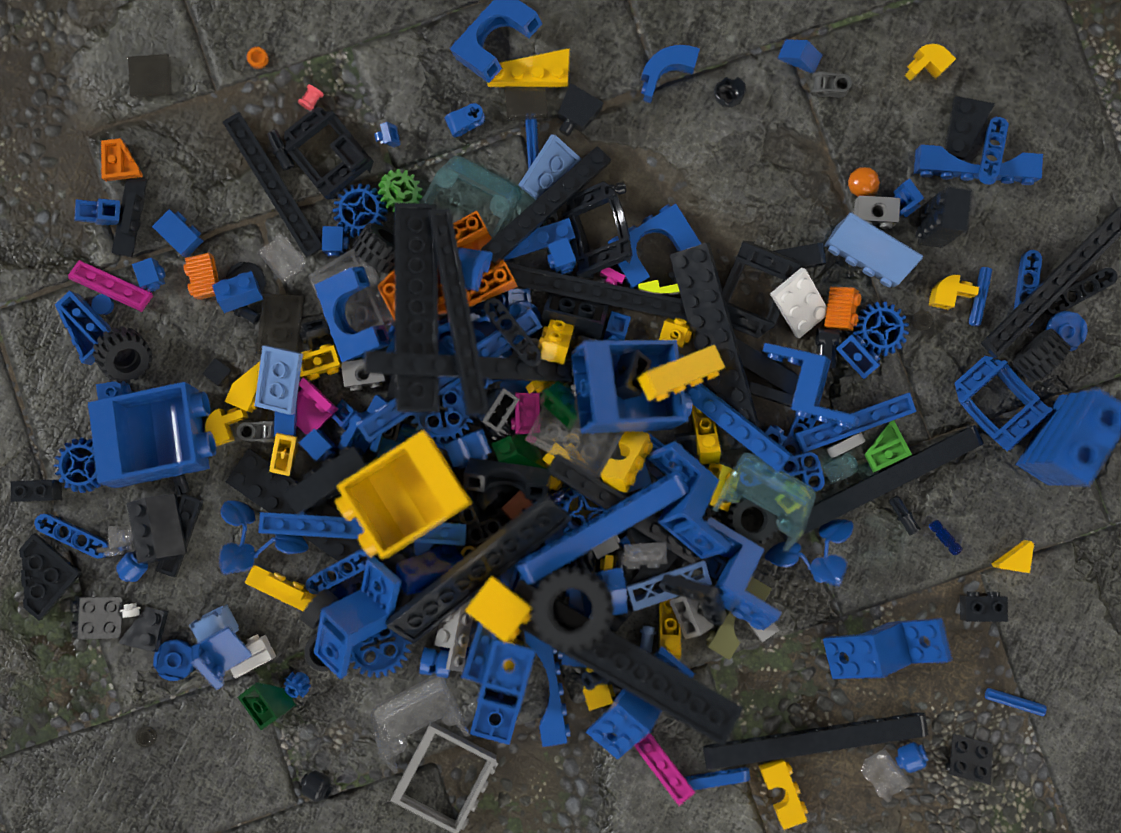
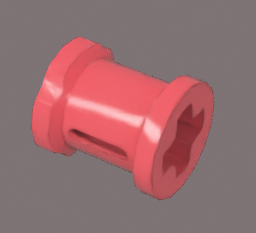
(310, 97)

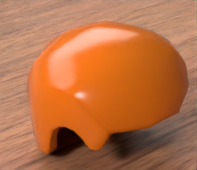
(864, 182)

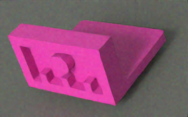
(312, 407)

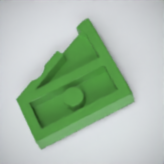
(887, 448)

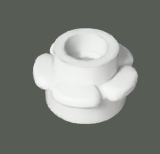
(130, 610)

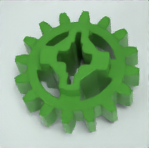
(400, 190)

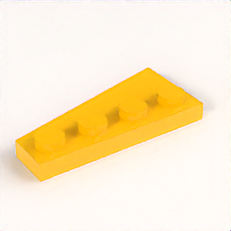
(535, 71)

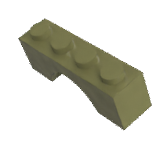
(723, 637)

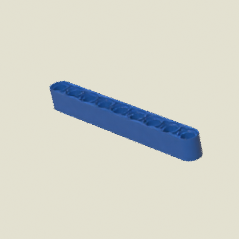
(602, 527)

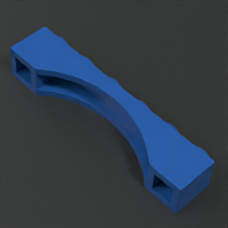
(935, 160)
(552, 725)

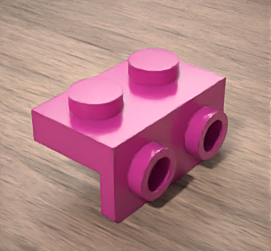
(525, 412)

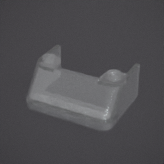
(412, 711)

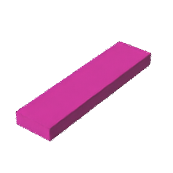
(110, 286)
(664, 769)

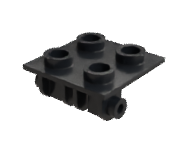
(970, 759)

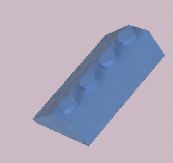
(872, 250)

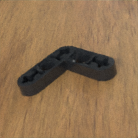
(707, 595)

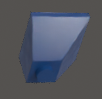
(616, 585)

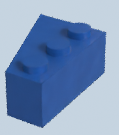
(82, 324)

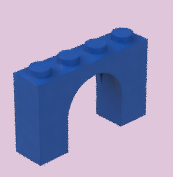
(499, 13)
(669, 223)
(333, 297)

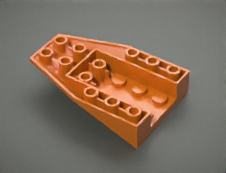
(469, 234)

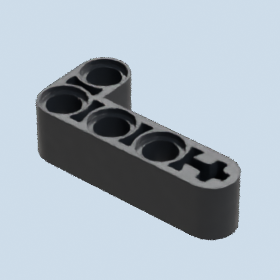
(480, 521)

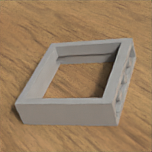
(470, 804)

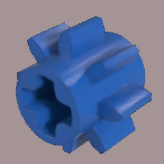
(297, 684)

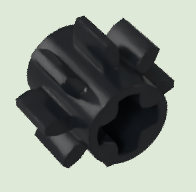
(504, 432)

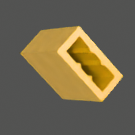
(500, 609)

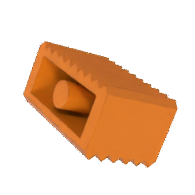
(202, 275)
(842, 308)

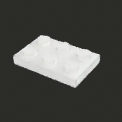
(800, 302)

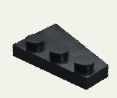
(965, 124)

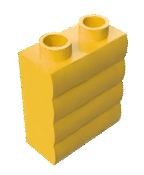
(402, 496)

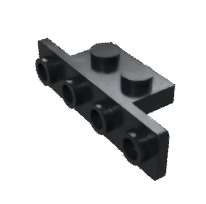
(129, 218)

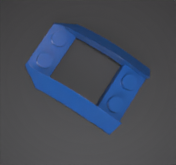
(1022, 422)

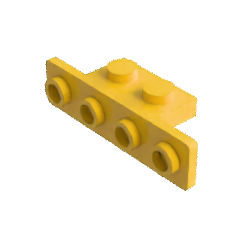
(279, 588)

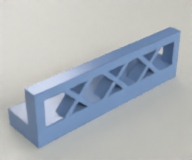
(659, 595)

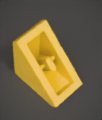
(283, 454)
(1017, 558)

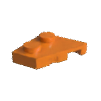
(117, 161)

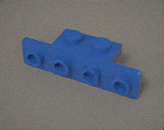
(353, 435)

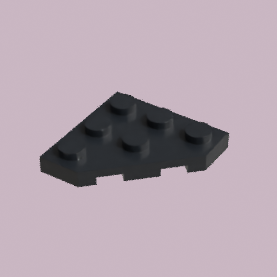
(44, 576)

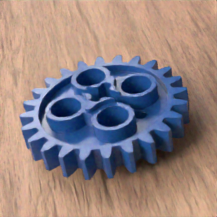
(451, 428)
(382, 662)

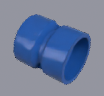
(434, 662)

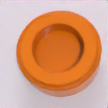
(257, 57)

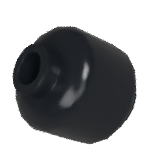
(316, 786)

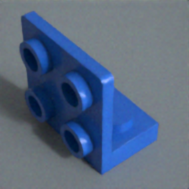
(218, 655)

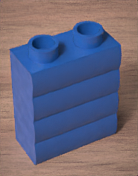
(599, 405)
(150, 435)
(1073, 439)

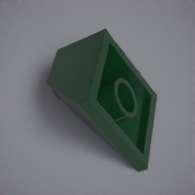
(560, 403)
(518, 451)
(266, 703)

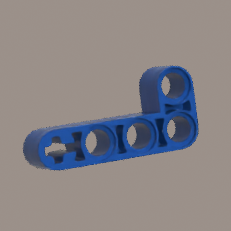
(807, 472)

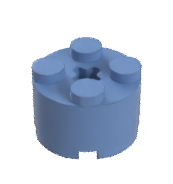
(213, 623)

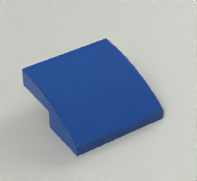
(473, 266)

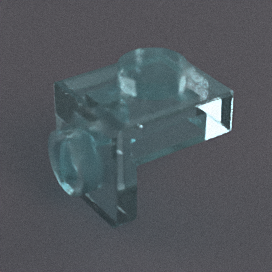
(840, 468)

